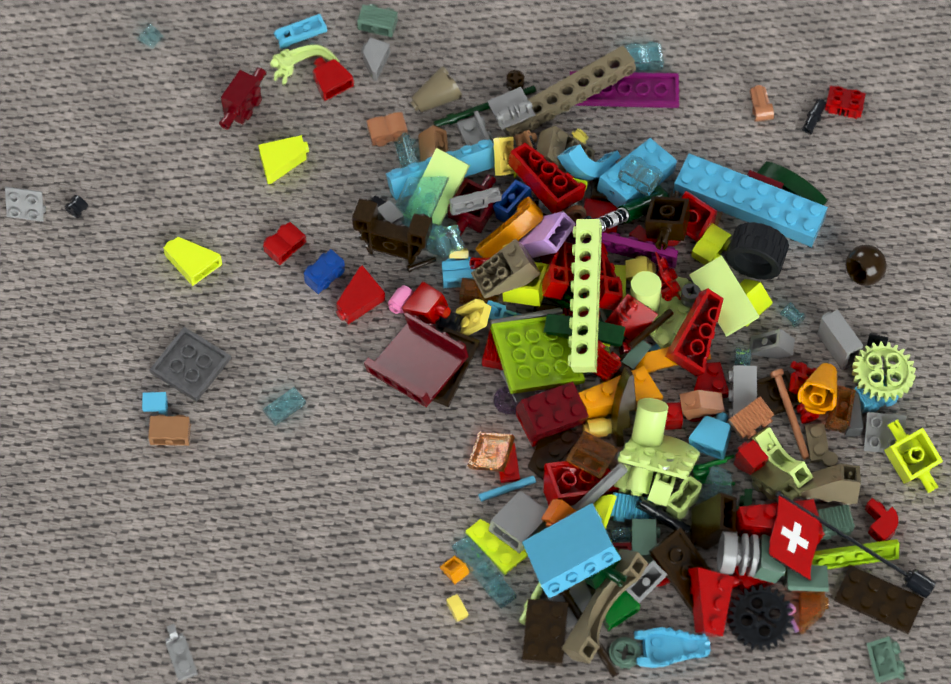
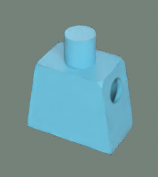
(712, 436)

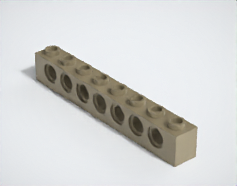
(573, 86)

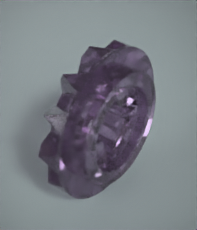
(500, 397)

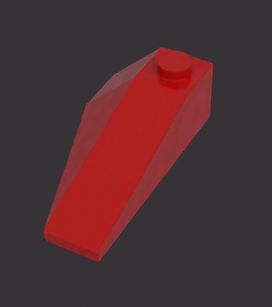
(569, 482)

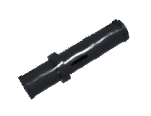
(656, 512)

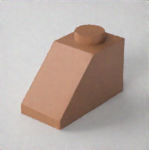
(701, 403)

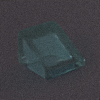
(150, 36)

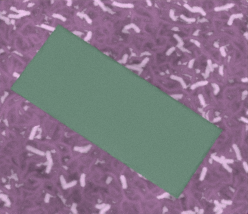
(636, 354)

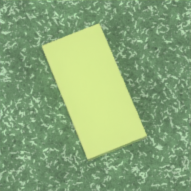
(445, 165)
(736, 307)

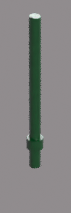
(453, 118)

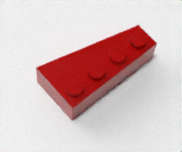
(544, 178)
(696, 333)
(761, 518)

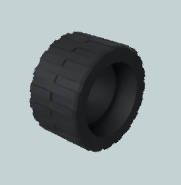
(757, 250)

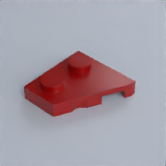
(712, 379)

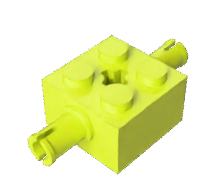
(529, 294)
(924, 451)

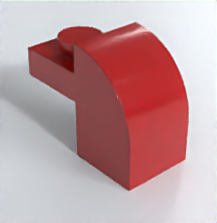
(885, 523)

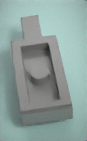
(474, 201)
(180, 654)

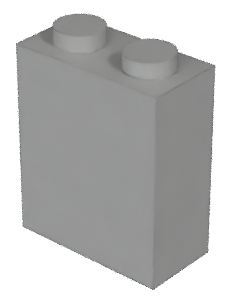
(839, 339)
(518, 521)

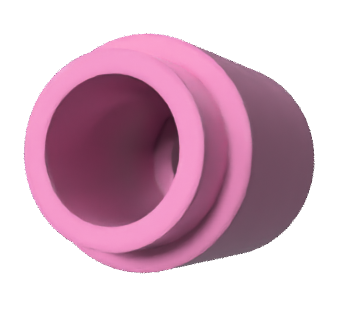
(399, 298)

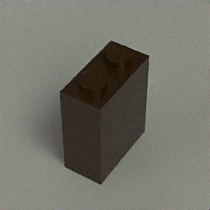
(712, 518)

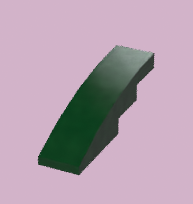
(607, 333)

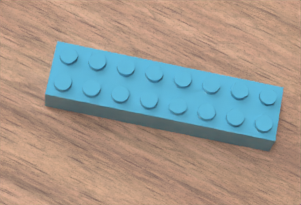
(751, 199)

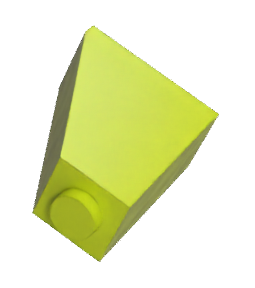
(282, 156)
(191, 259)

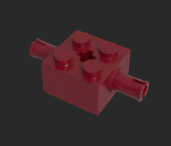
(241, 97)
(478, 218)

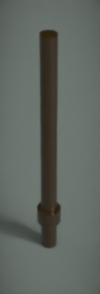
(601, 651)

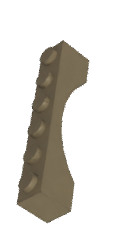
(584, 638)

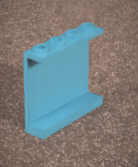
(570, 550)

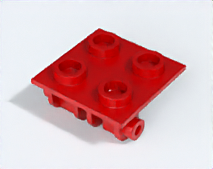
(845, 99)
(669, 285)
(632, 315)

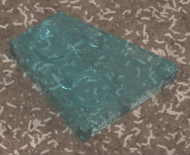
(717, 481)

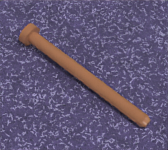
(777, 374)

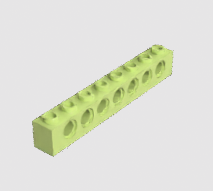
(588, 361)

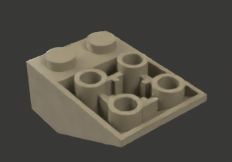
(555, 141)
(506, 270)
(834, 484)

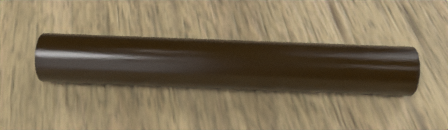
(651, 328)

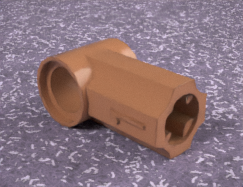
(761, 107)

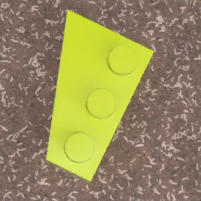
(498, 551)

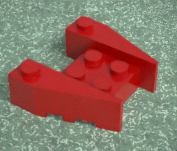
(560, 274)

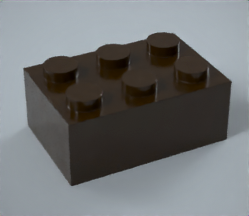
(545, 632)

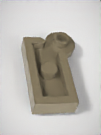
(818, 445)

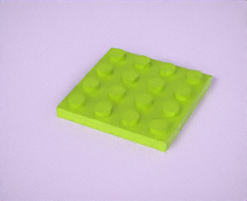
(532, 357)

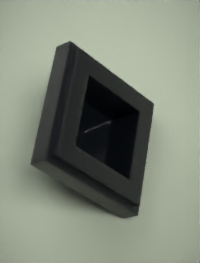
(873, 338)

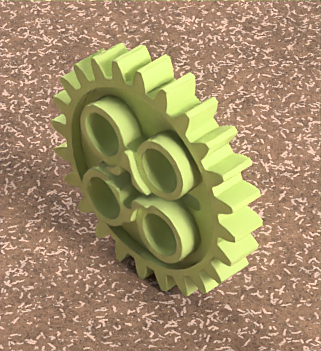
(901, 371)

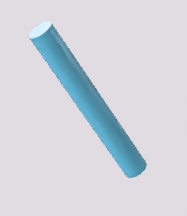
(507, 488)

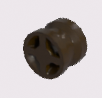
(515, 76)

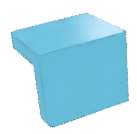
(155, 402)

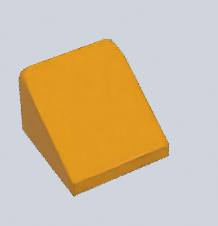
(455, 569)

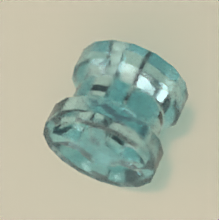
(742, 357)

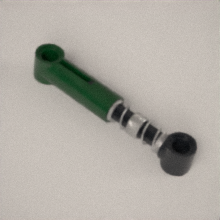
(630, 210)

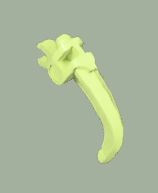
(286, 59)

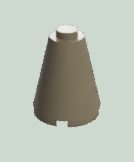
(436, 92)

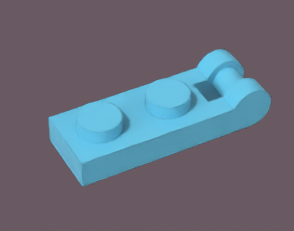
(300, 31)

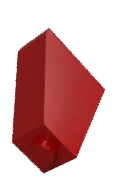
(359, 296)

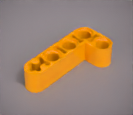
(516, 227)

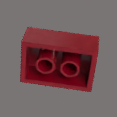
(552, 412)

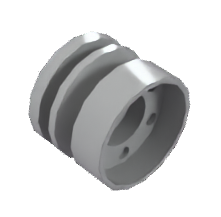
(741, 554)

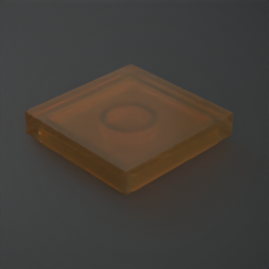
(491, 451)

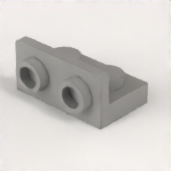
(473, 129)

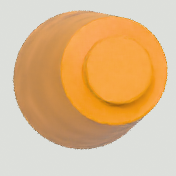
(820, 390)

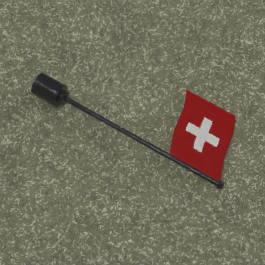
(796, 539)

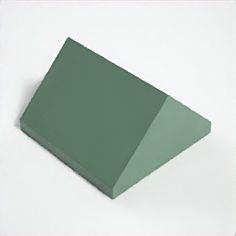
(818, 581)

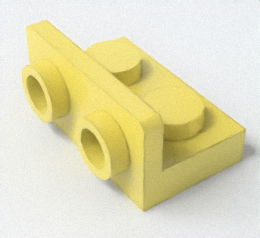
(502, 148)
(475, 316)

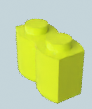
(711, 244)

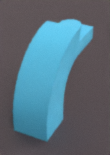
(582, 167)

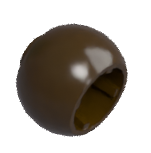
(866, 265)

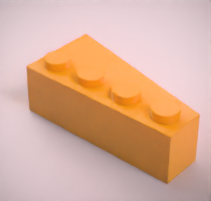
(599, 399)

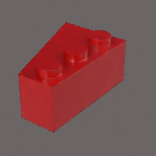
(711, 600)

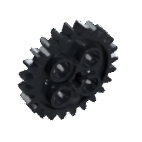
(770, 602)

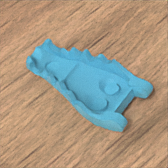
(666, 646)

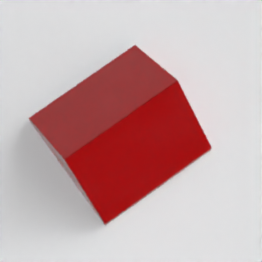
(700, 217)

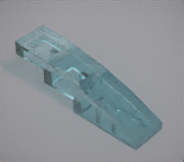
(484, 572)

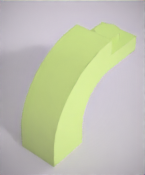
(781, 459)

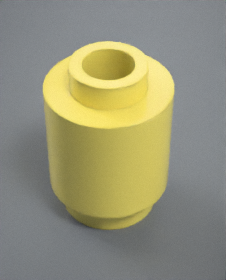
(598, 427)

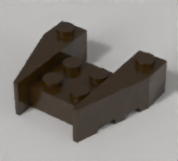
(388, 237)

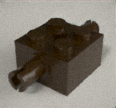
(667, 219)

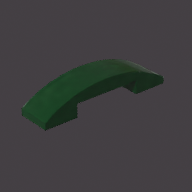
(792, 182)

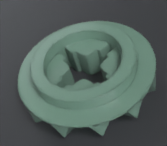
(619, 646)

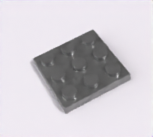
(190, 364)

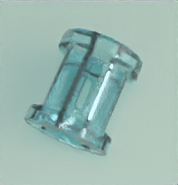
(792, 314)

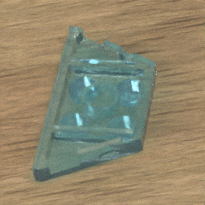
(420, 196)

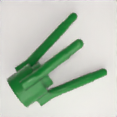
(702, 470)

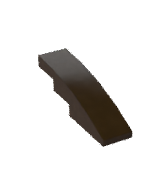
(623, 402)

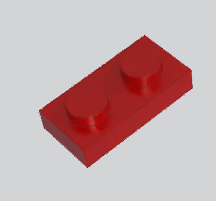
(511, 471)

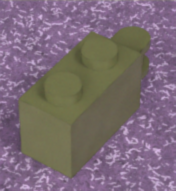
(772, 479)

